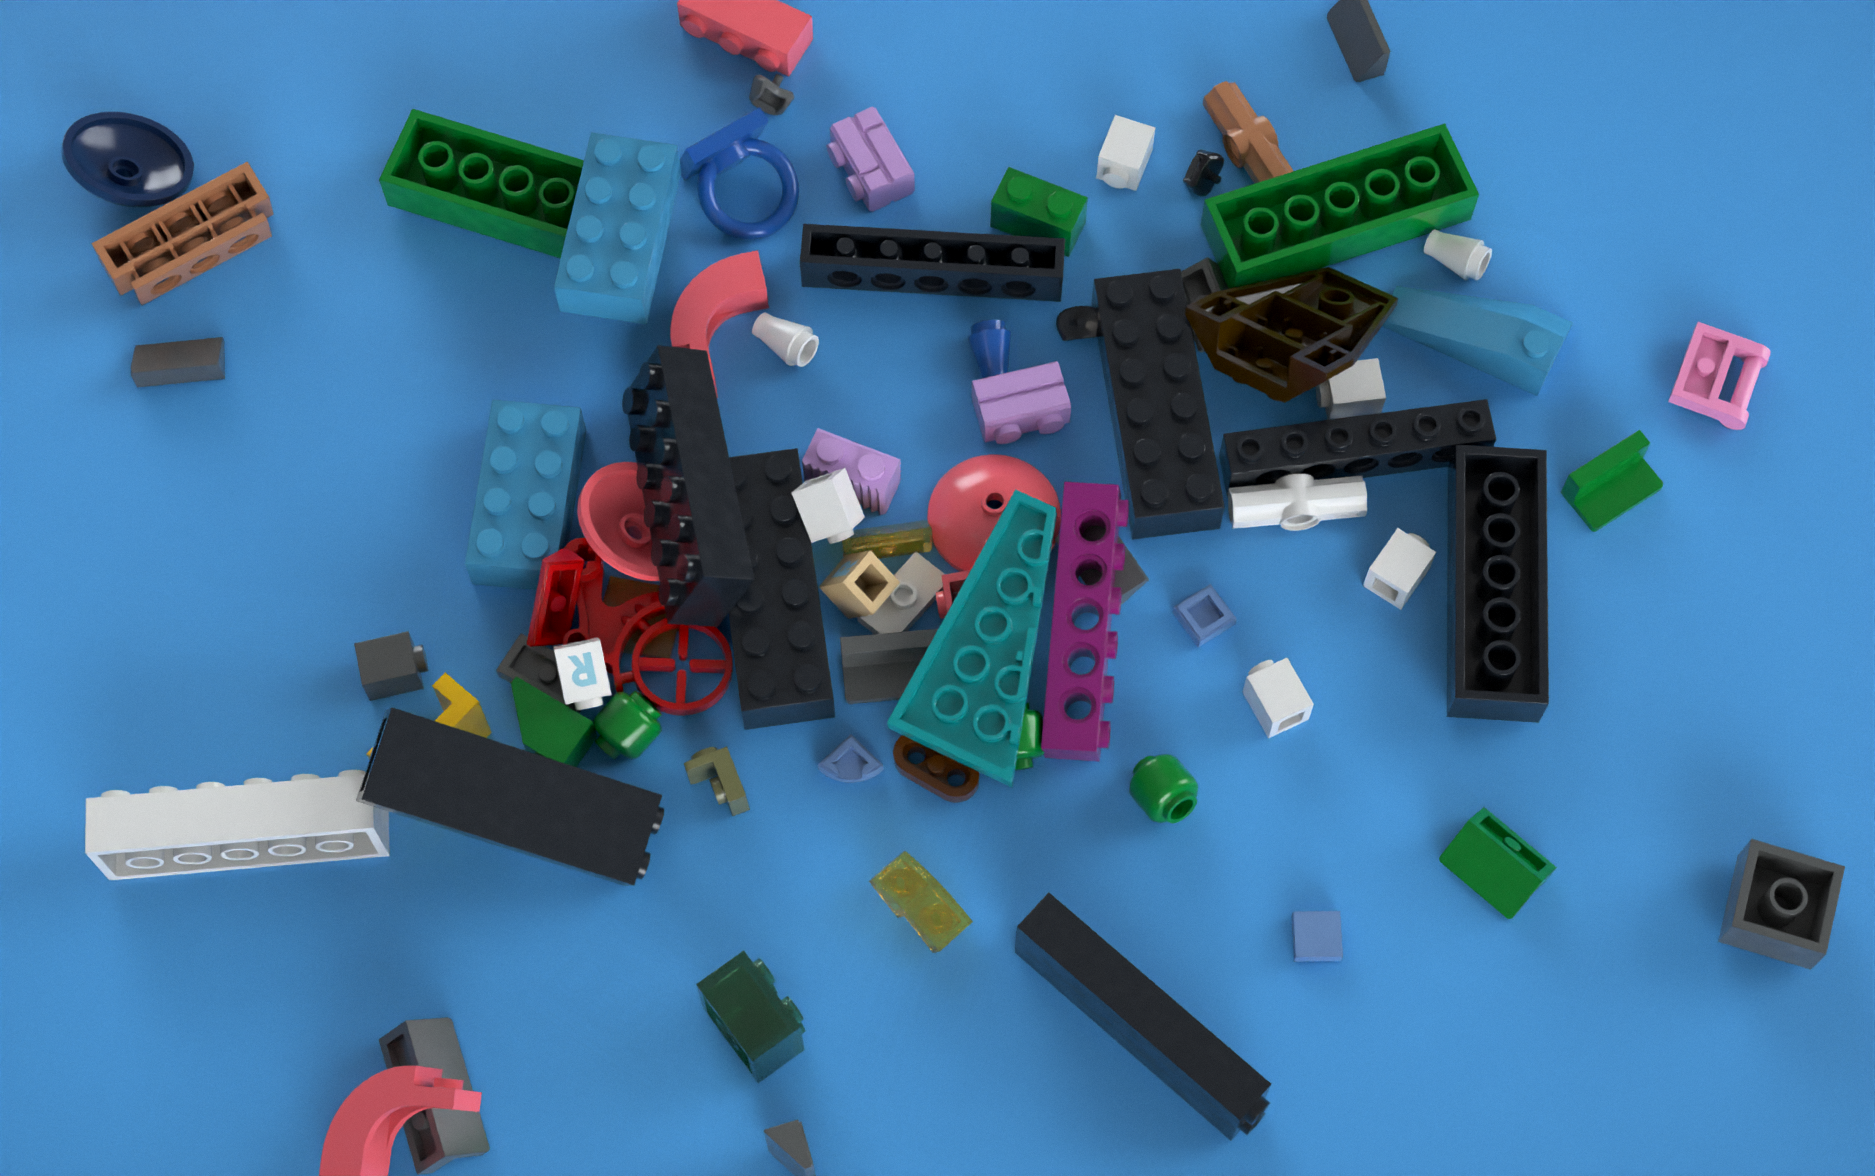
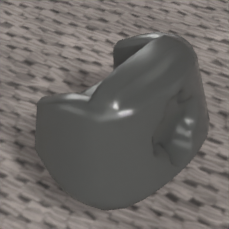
(769, 96)

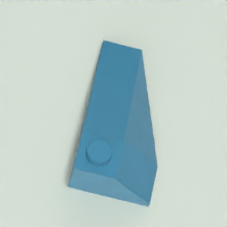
(1491, 335)

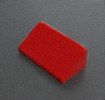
(555, 598)

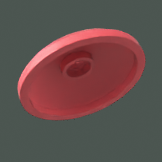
(960, 499)
(613, 520)

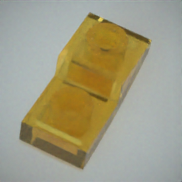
(922, 900)

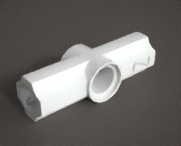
(1297, 502)

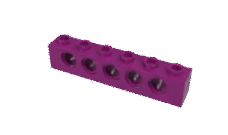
(1084, 507)

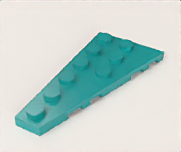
(978, 667)

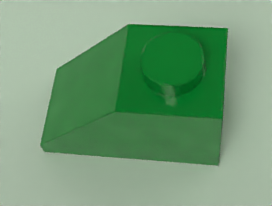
(550, 726)

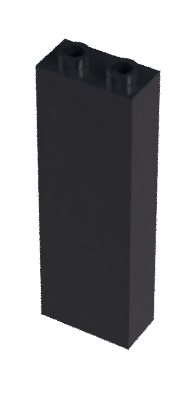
(510, 798)
(1142, 1018)

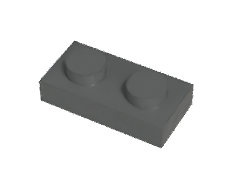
(535, 666)

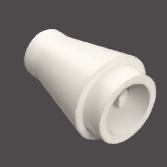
(1460, 254)
(789, 340)

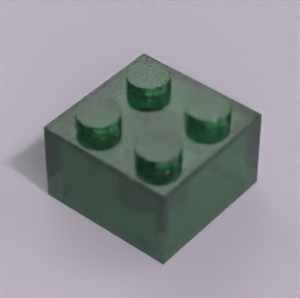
(752, 1016)

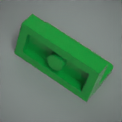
(1612, 482)
(1496, 863)

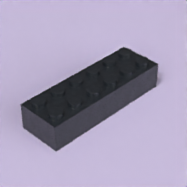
(1157, 404)
(687, 487)
(1497, 584)
(779, 616)

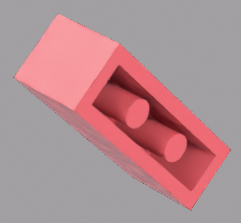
(757, 29)

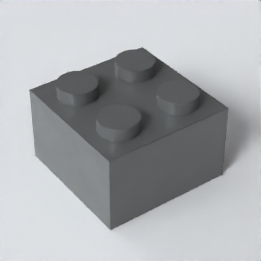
(1781, 904)

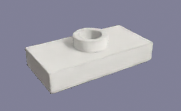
(909, 599)

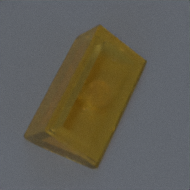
(891, 540)

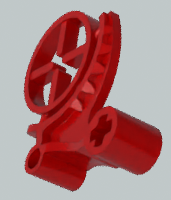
(617, 625)

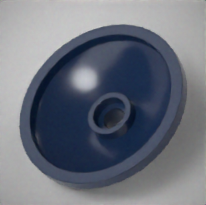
(127, 159)

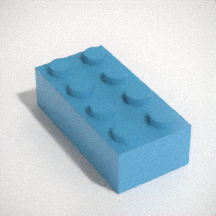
(618, 228)
(524, 491)

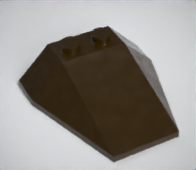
(1289, 329)

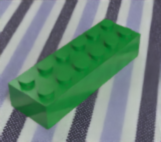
(482, 182)
(1339, 208)

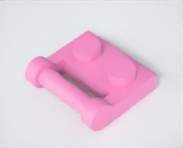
(1705, 372)

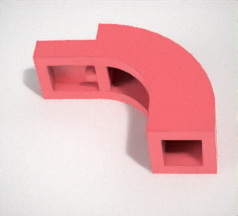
(714, 296)
(374, 1112)

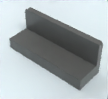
(881, 664)
(435, 1133)

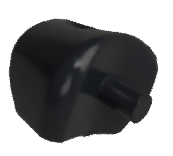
(1204, 172)
(1077, 323)

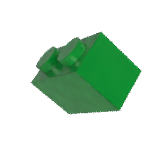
(1037, 209)

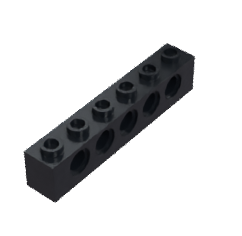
(932, 262)
(1356, 444)

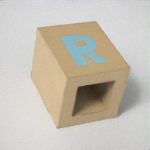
(859, 584)

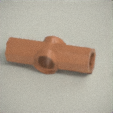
(1246, 137)

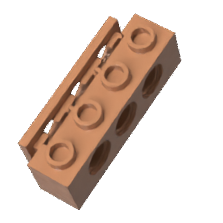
(186, 231)

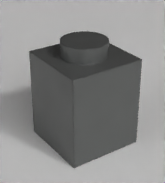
(390, 665)

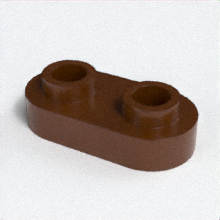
(934, 771)

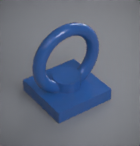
(728, 149)

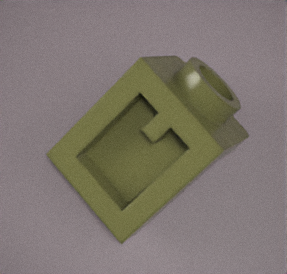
(726, 784)

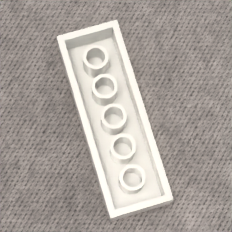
(233, 826)

